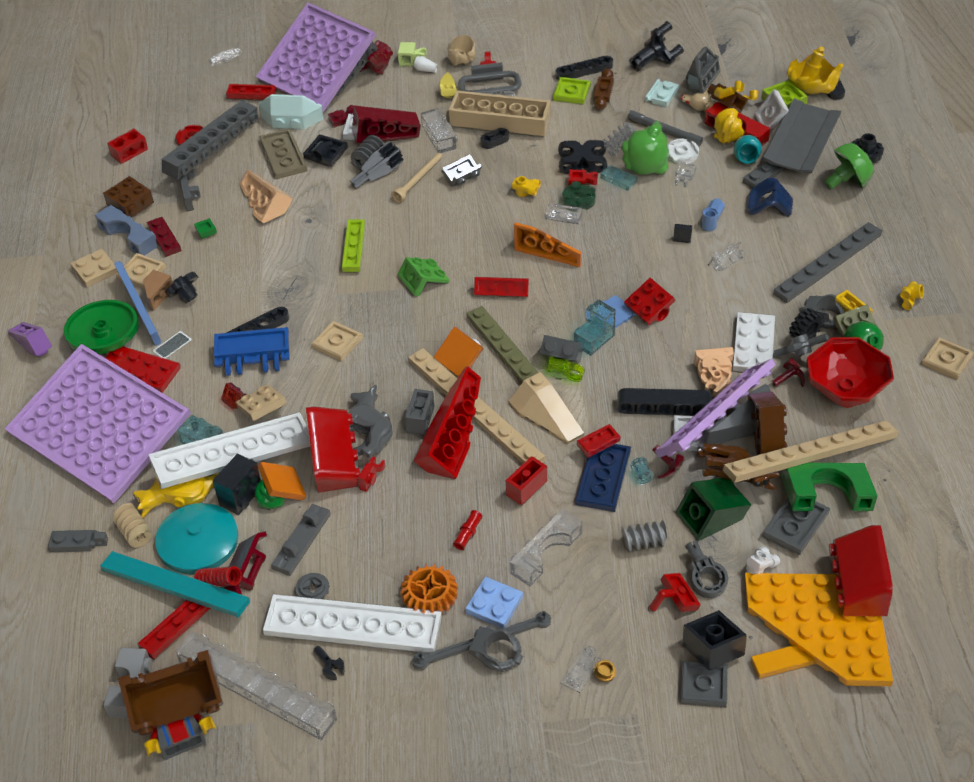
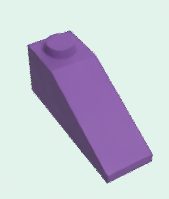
(31, 338)

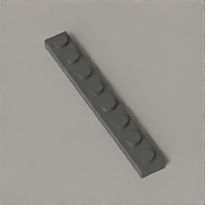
(827, 262)

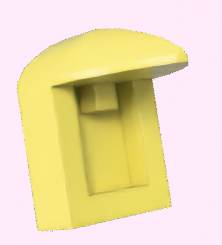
(447, 86)

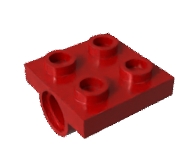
(650, 302)

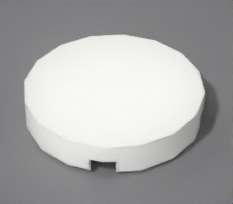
(683, 151)

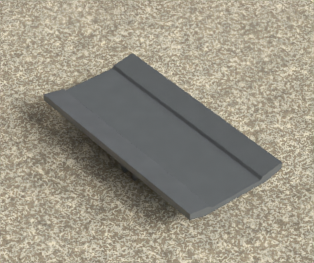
(801, 137)

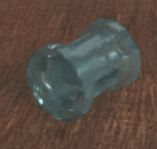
(641, 468)

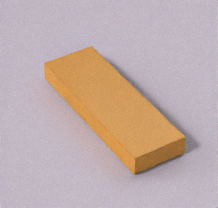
(780, 661)

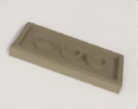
(283, 153)

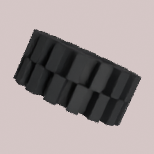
(807, 323)

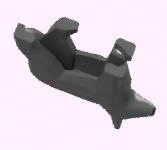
(370, 422)

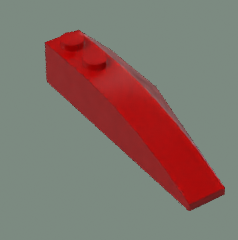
(448, 434)

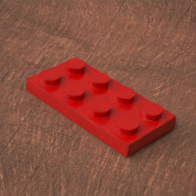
(149, 368)

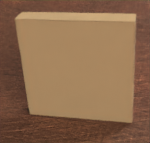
(139, 267)
(337, 340)
(947, 358)

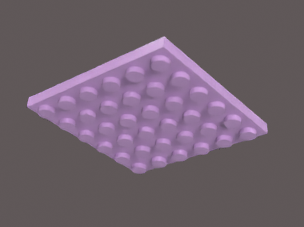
(316, 55)

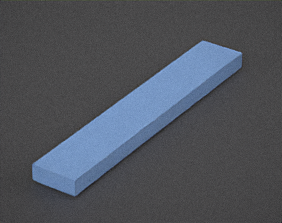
(138, 303)

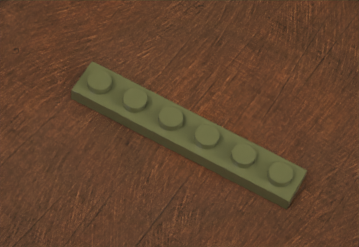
(501, 344)

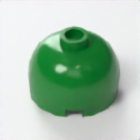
(868, 332)

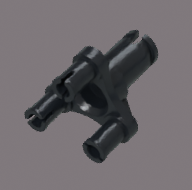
(656, 49)

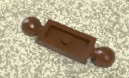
(603, 89)

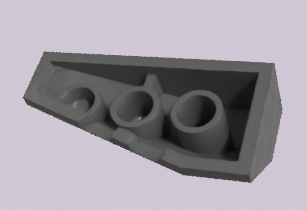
(737, 424)

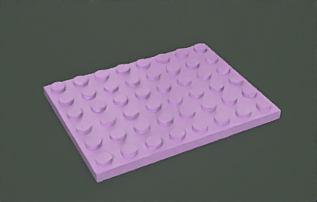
(98, 422)

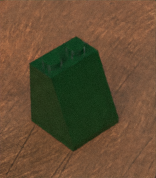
(712, 506)

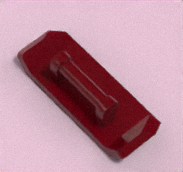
(241, 558)

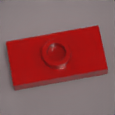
(598, 440)

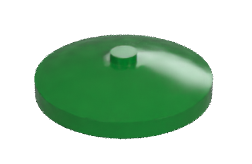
(101, 326)

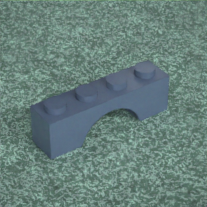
(115, 221)

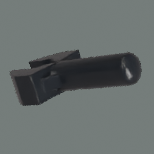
(329, 663)

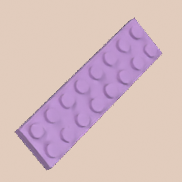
(715, 409)

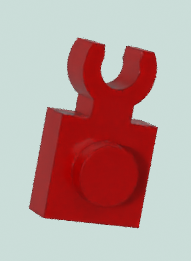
(582, 177)

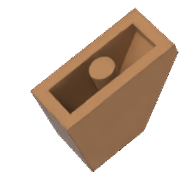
(155, 285)

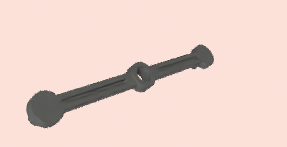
(421, 660)

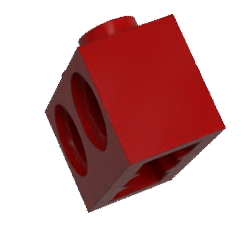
(127, 146)

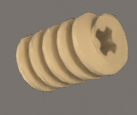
(132, 525)

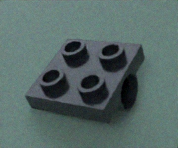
(325, 150)

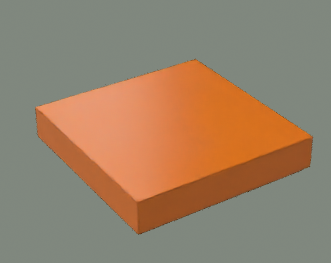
(458, 351)
(281, 481)

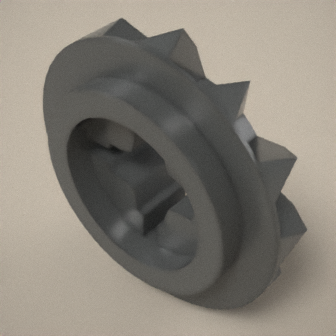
(319, 581)

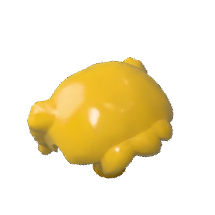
(814, 73)

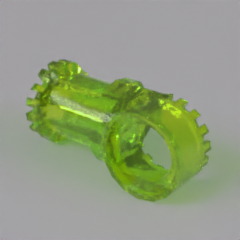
(566, 367)

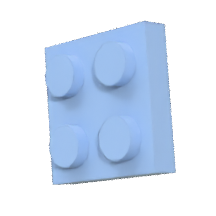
(494, 602)

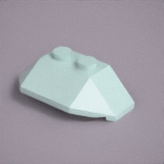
(290, 111)

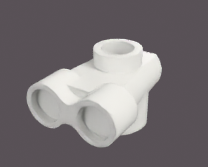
(760, 560)

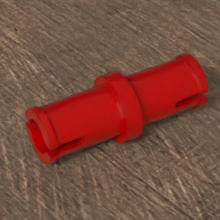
(467, 530)

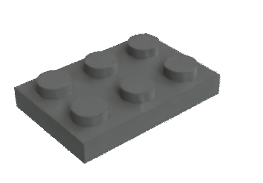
(795, 528)

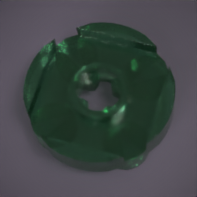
(585, 194)

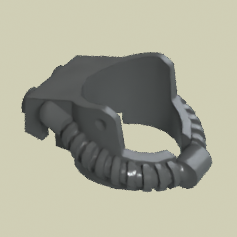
(825, 302)
(484, 637)

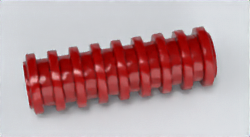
(219, 576)

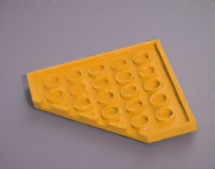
(808, 616)

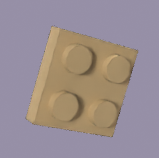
(94, 267)

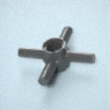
(801, 345)

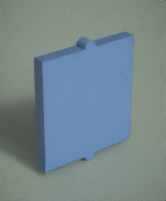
(623, 313)

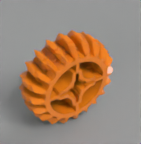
(417, 589)

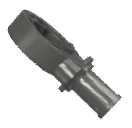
(705, 565)

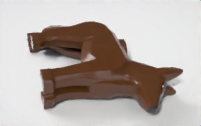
(722, 454)

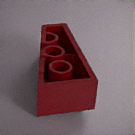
(384, 123)

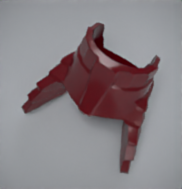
(379, 59)

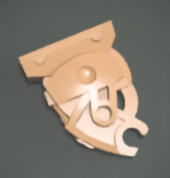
(714, 367)

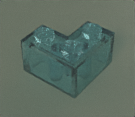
(598, 327)

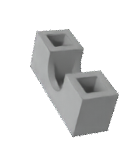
(129, 662)

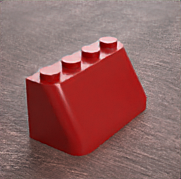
(332, 448)
(862, 572)

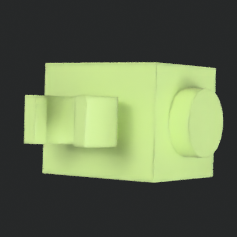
(408, 53)

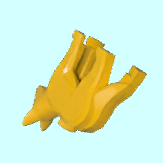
(179, 495)

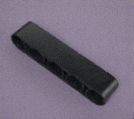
(662, 401)

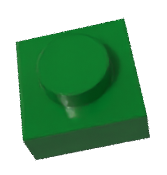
(205, 228)

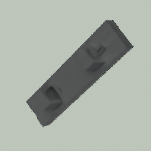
(189, 192)
(300, 539)

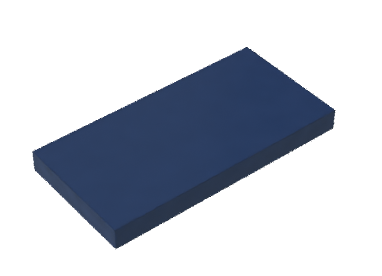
(603, 478)

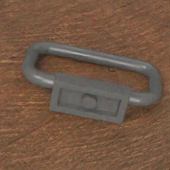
(489, 72)

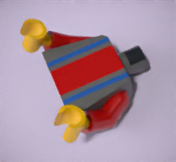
(179, 736)

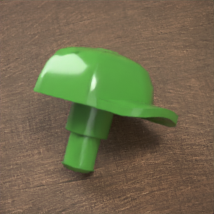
(854, 164)

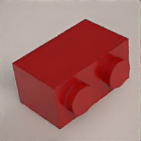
(526, 480)

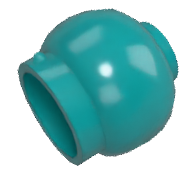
(747, 149)

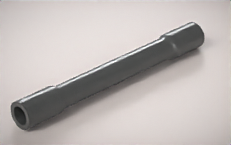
(642, 119)

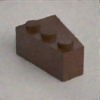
(769, 422)

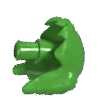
(647, 151)

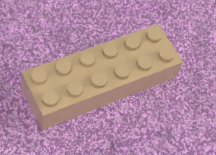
(500, 111)

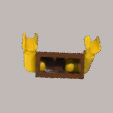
(729, 97)

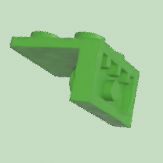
(418, 271)

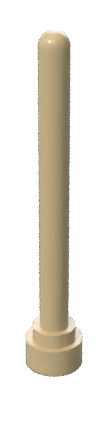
(399, 194)

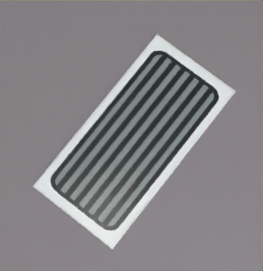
(172, 345)

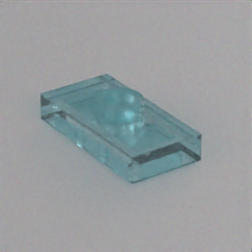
(619, 177)

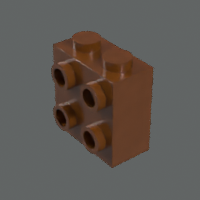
(129, 196)

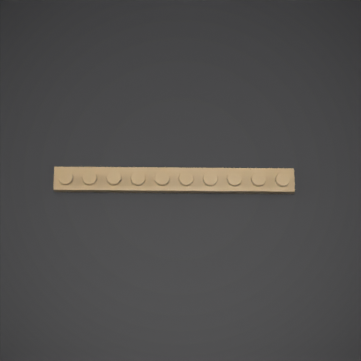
(484, 415)
(809, 451)

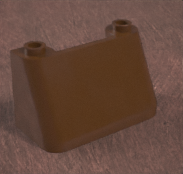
(171, 693)

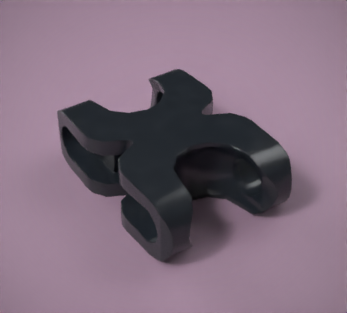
(582, 156)

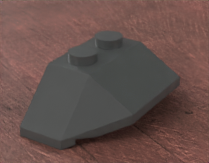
(703, 70)

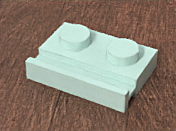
(662, 93)

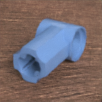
(712, 214)

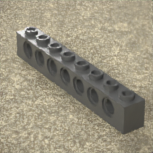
(209, 140)

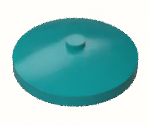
(196, 538)

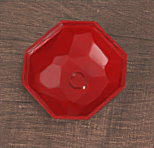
(849, 371)

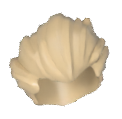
(461, 50)

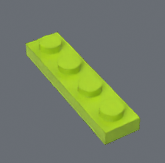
(353, 245)

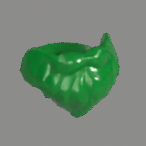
(266, 501)

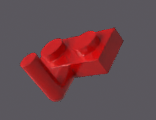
(679, 591)

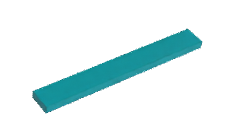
(175, 584)

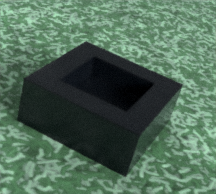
(682, 233)

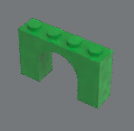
(849, 477)

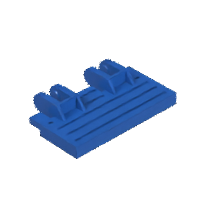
(251, 346)

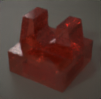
(231, 395)

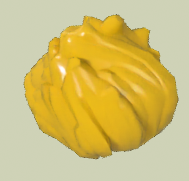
(728, 126)

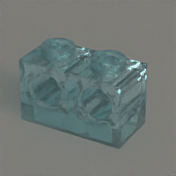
(197, 429)

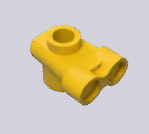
(525, 186)
(910, 293)

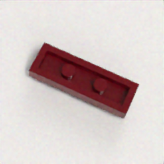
(164, 236)

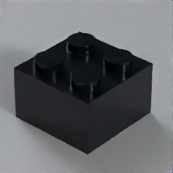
(237, 484)
(714, 640)

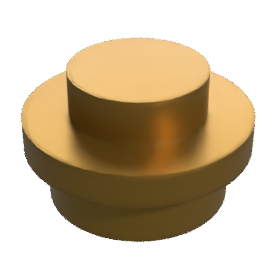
(604, 670)

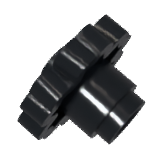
(870, 146)
(183, 287)

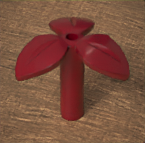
(793, 369)
(673, 464)

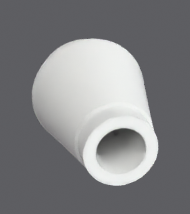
(424, 64)

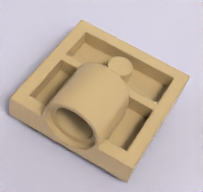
(261, 402)

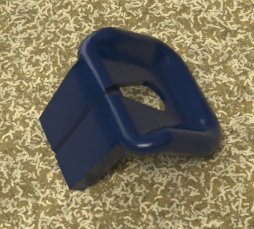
(779, 197)

